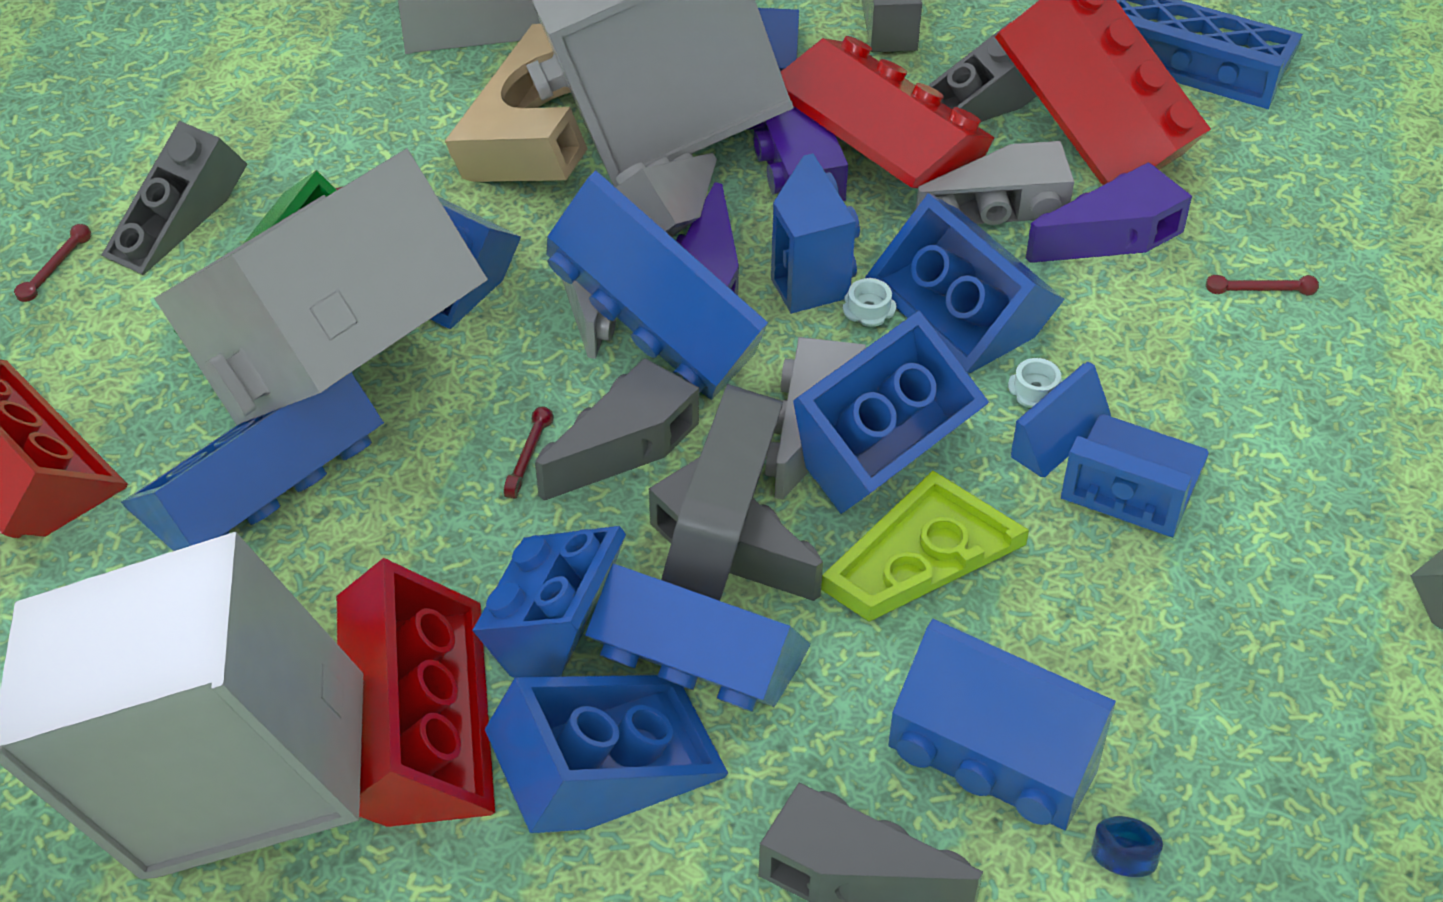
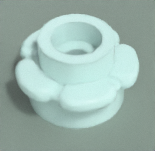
(869, 302)
(1034, 380)

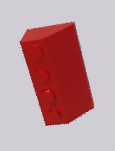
(1102, 85)
(882, 112)
(44, 464)
(421, 697)

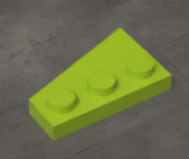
(919, 547)

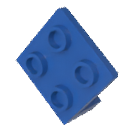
(1133, 474)

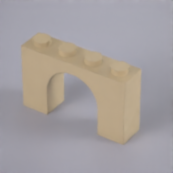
(508, 134)

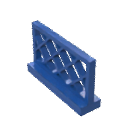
(1217, 58)

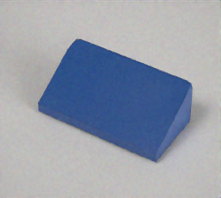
(1052, 425)

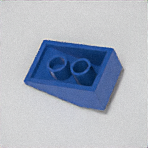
(598, 747)

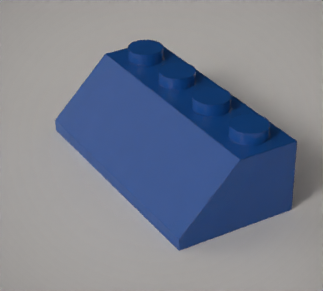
(653, 287)
(255, 464)

